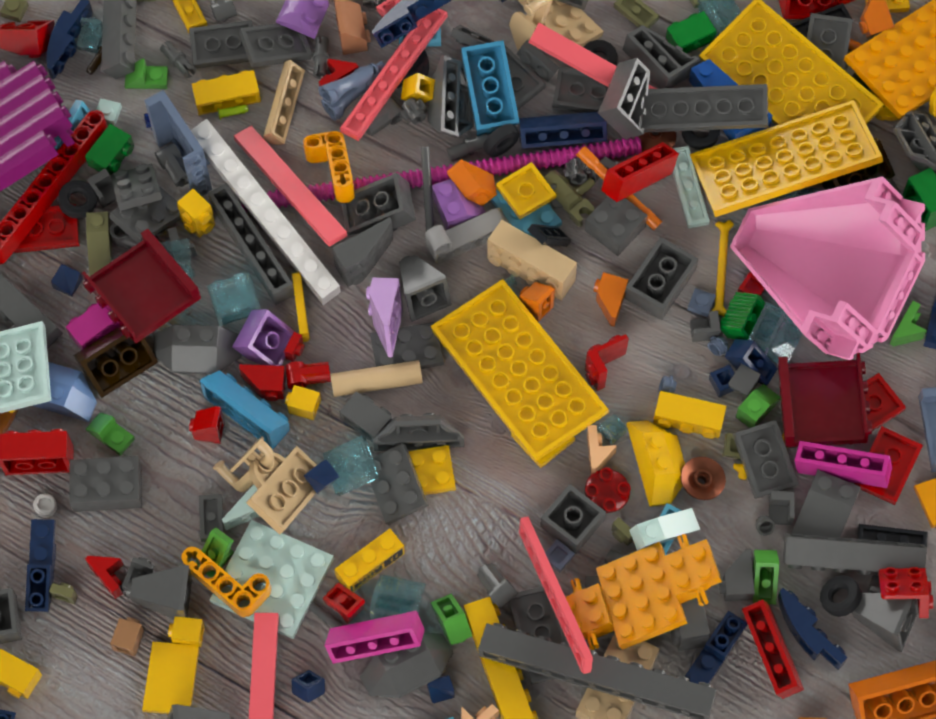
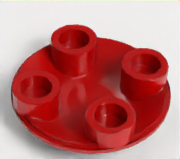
(608, 489)

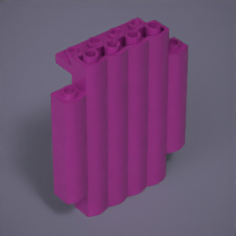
(29, 121)

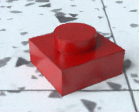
(751, 285)
(294, 347)

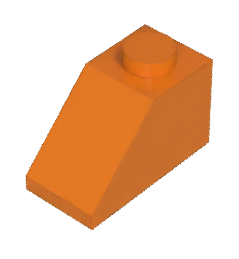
(875, 18)
(473, 182)
(610, 295)
(538, 299)

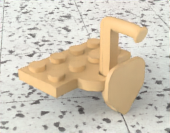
(558, 16)
(279, 483)

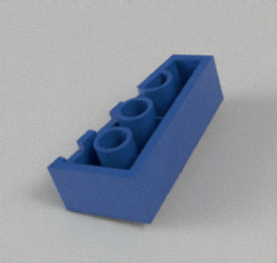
(709, 74)

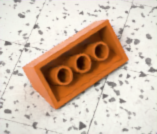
(897, 694)

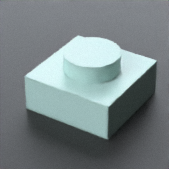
(110, 110)

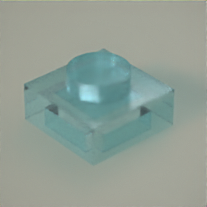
(612, 429)

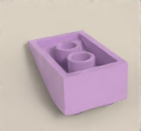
(385, 310)

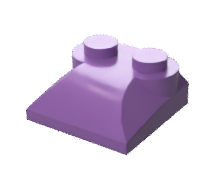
(303, 15)

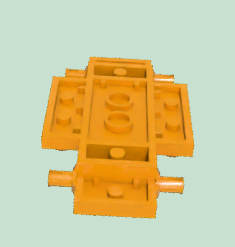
(644, 592)

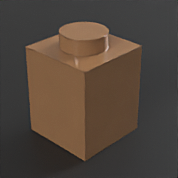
(127, 636)

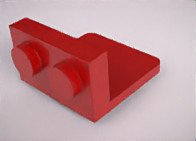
(600, 355)
(907, 584)

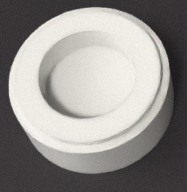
(45, 505)

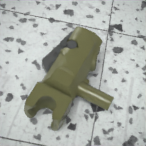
(570, 198)

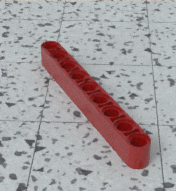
(48, 183)

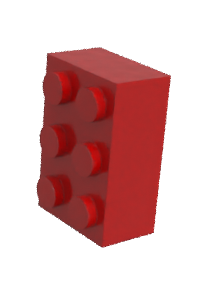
(36, 452)

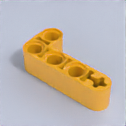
(332, 148)
(223, 579)

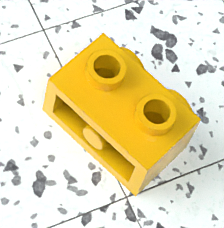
(196, 214)

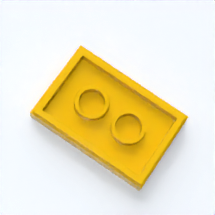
(170, 676)

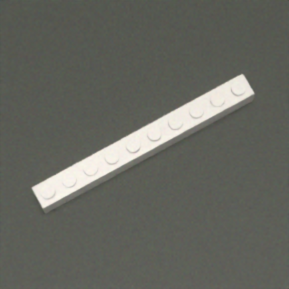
(266, 213)

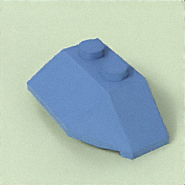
(69, 393)

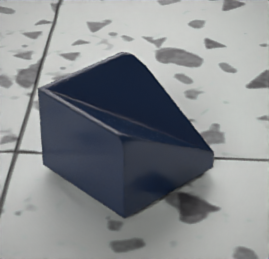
(66, 280)
(720, 379)
(321, 476)
(308, 686)
(441, 689)

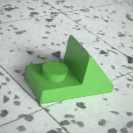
(147, 77)
(907, 329)
(110, 433)
(217, 549)

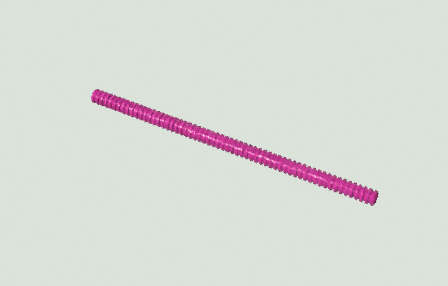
(496, 166)

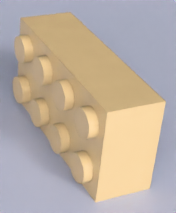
(530, 259)
(606, 706)

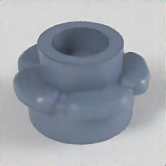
(718, 345)
(667, 384)

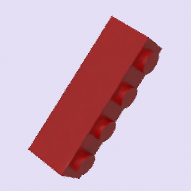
(639, 172)
(772, 649)

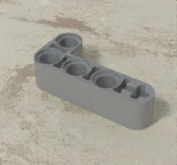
(464, 237)

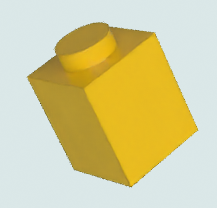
(418, 87)
(303, 402)
(186, 631)

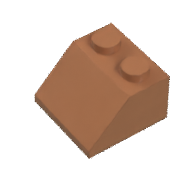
(351, 27)

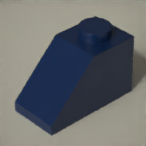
(752, 356)

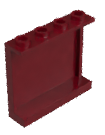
(142, 288)
(824, 402)

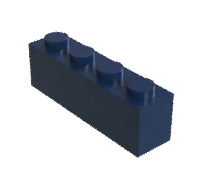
(562, 129)

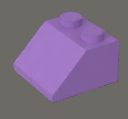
(453, 205)
(263, 338)

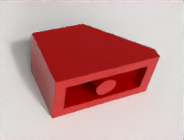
(265, 380)
(208, 425)

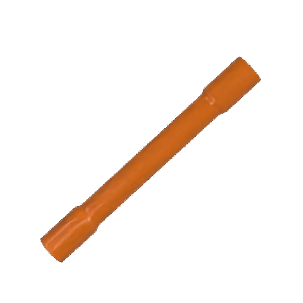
(593, 163)

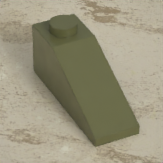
(98, 240)

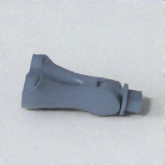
(342, 92)

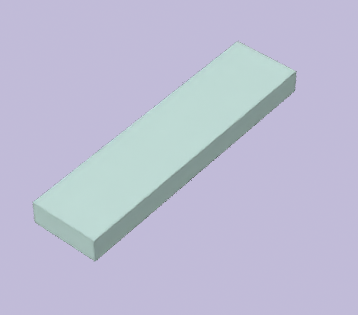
(689, 189)

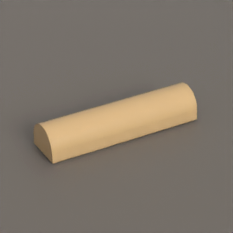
(284, 103)
(376, 378)

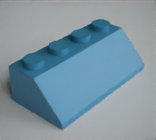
(489, 86)
(244, 408)

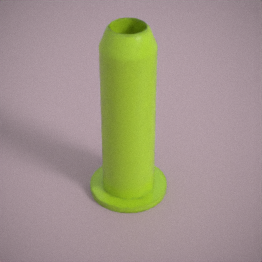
(232, 111)

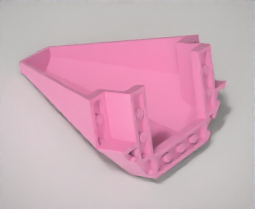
(837, 261)

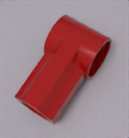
(303, 374)

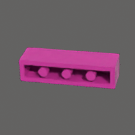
(90, 326)
(844, 464)
(374, 637)

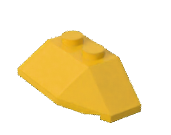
(658, 461)

